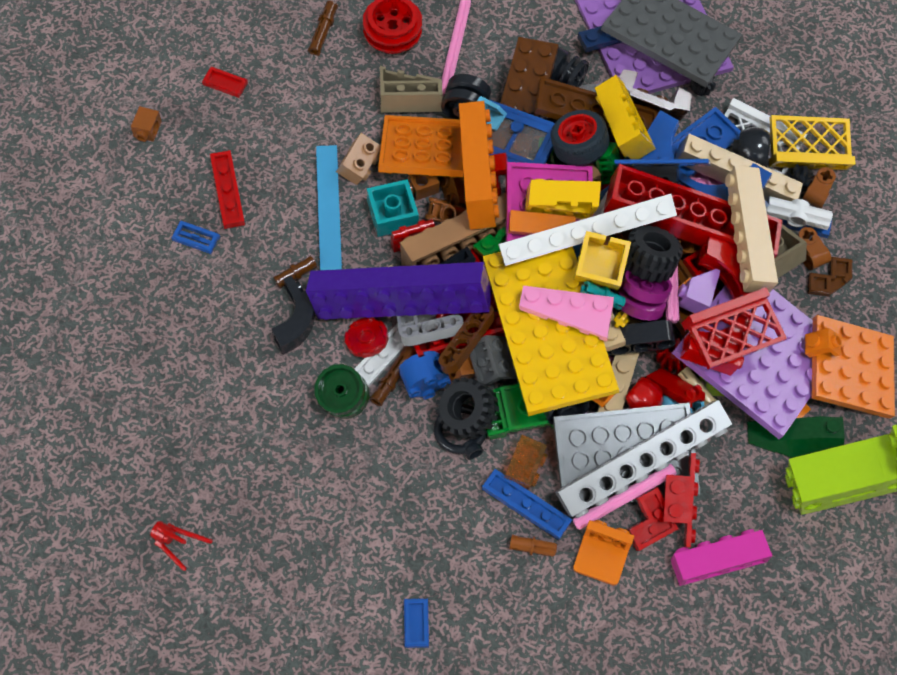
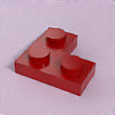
(652, 527)

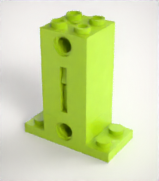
(844, 473)

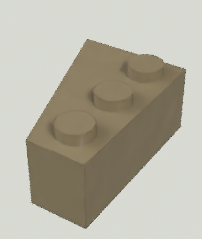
(409, 93)

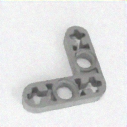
(417, 332)

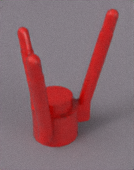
(165, 533)

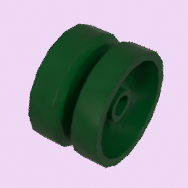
(342, 379)

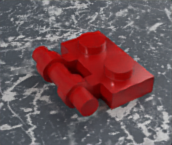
(404, 232)

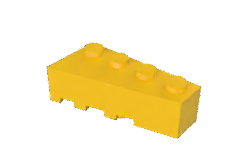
(623, 119)

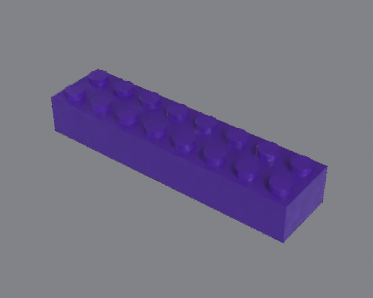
(400, 291)

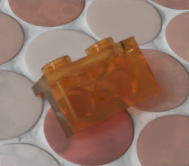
(525, 462)

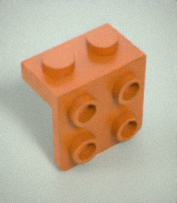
(603, 552)

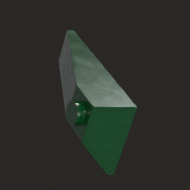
(802, 438)

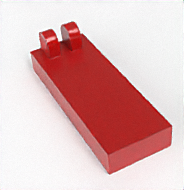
(677, 388)

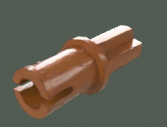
(533, 546)

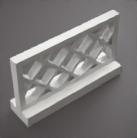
(756, 118)

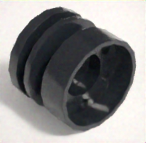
(568, 71)

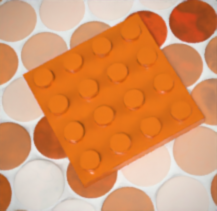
(421, 146)
(862, 373)

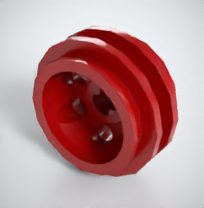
(385, 26)

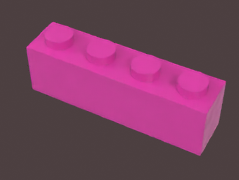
(720, 557)

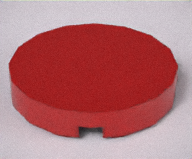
(366, 337)

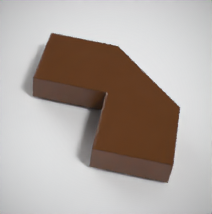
(839, 276)

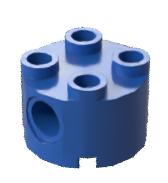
(423, 375)

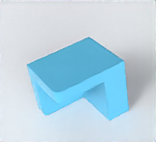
(497, 114)

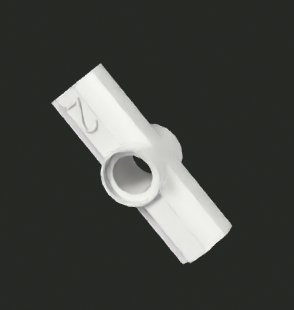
(799, 213)

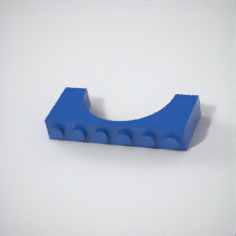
(662, 135)

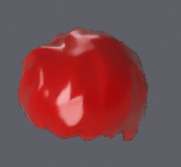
(645, 394)

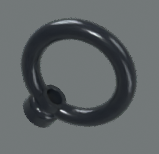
(471, 448)

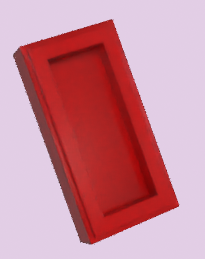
(225, 82)

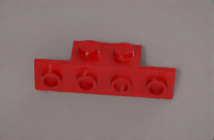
(679, 499)

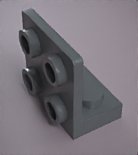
(492, 360)

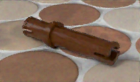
(325, 20)
(388, 382)

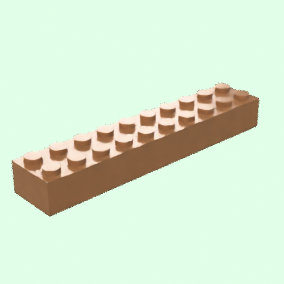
(452, 235)

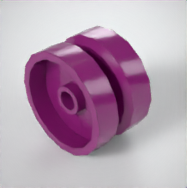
(644, 298)

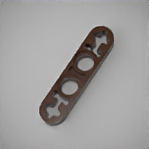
(464, 336)

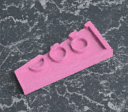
(579, 310)

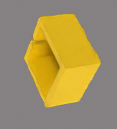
(602, 263)

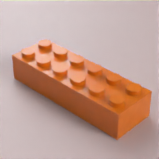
(477, 165)

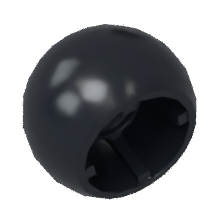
(753, 145)

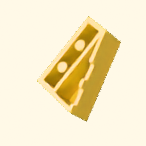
(563, 197)

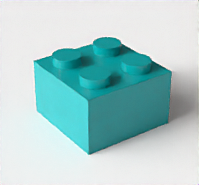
(392, 207)

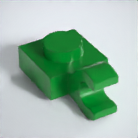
(489, 244)

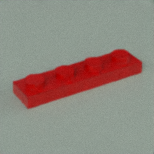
(227, 189)

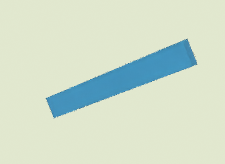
(328, 208)

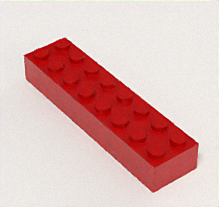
(697, 212)

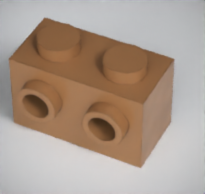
(359, 159)

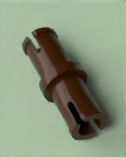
(296, 270)

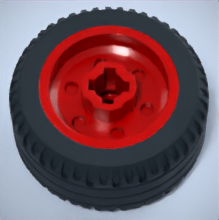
(580, 137)

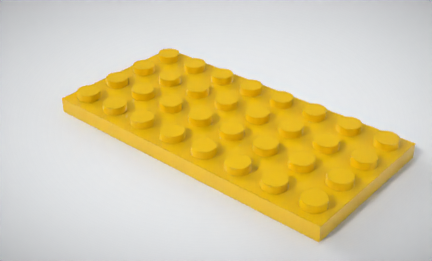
(552, 361)

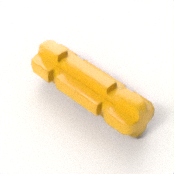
(621, 319)

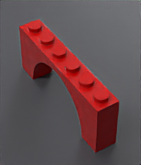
(720, 256)

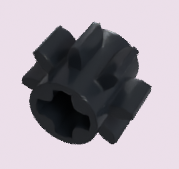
(701, 90)
(801, 174)

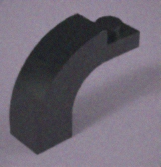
(297, 328)

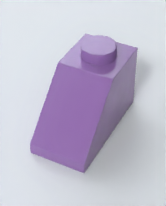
(698, 291)

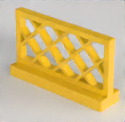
(815, 159)

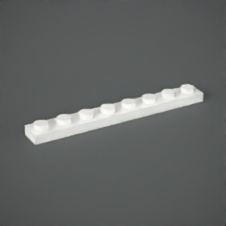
(574, 232)

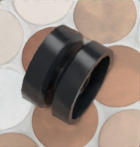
(463, 89)

